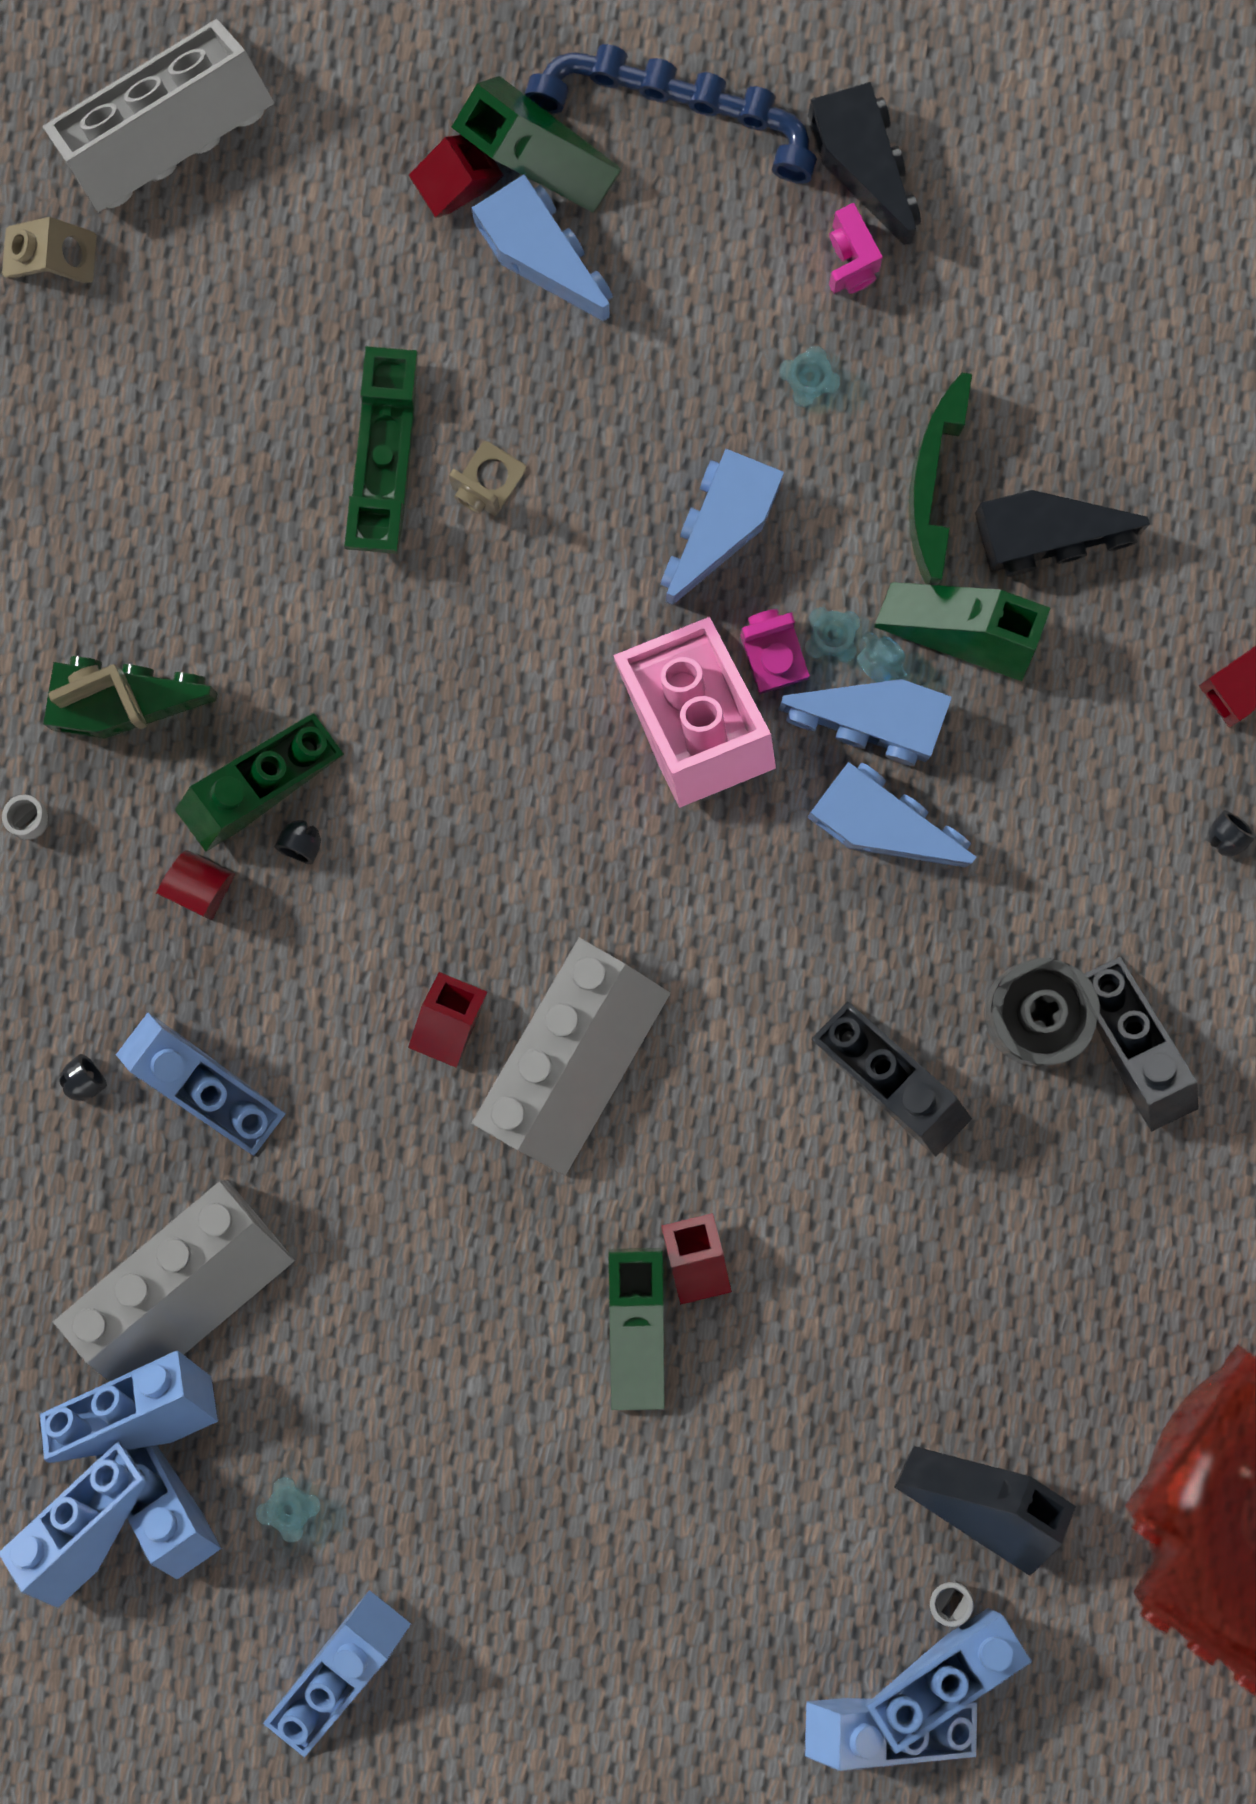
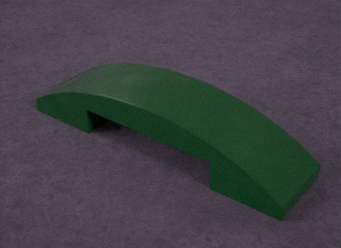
(382, 450)
(928, 540)

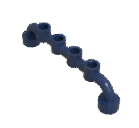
(706, 97)

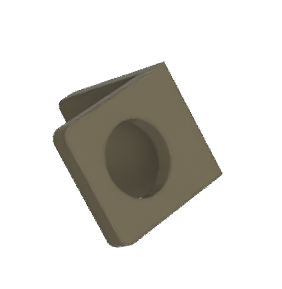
(37, 248)
(472, 493)
(92, 680)

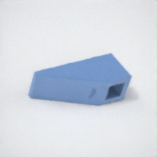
(530, 243)
(732, 514)
(885, 713)
(875, 821)
(199, 1084)
(137, 1409)
(168, 1518)
(76, 1530)
(337, 1673)
(948, 1678)
(848, 1738)

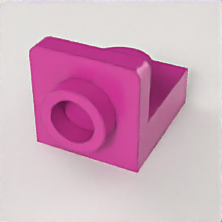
(853, 242)
(773, 650)

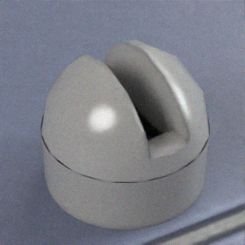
(20, 811)
(942, 1596)

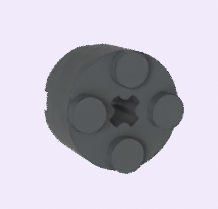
(1069, 1025)

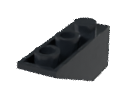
(857, 151)
(1044, 525)
(1142, 1048)
(893, 1079)
(989, 1504)

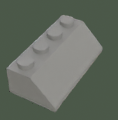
(159, 115)
(571, 1057)
(176, 1285)

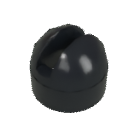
(1233, 834)
(300, 839)
(77, 1082)

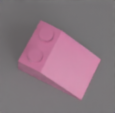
(696, 712)

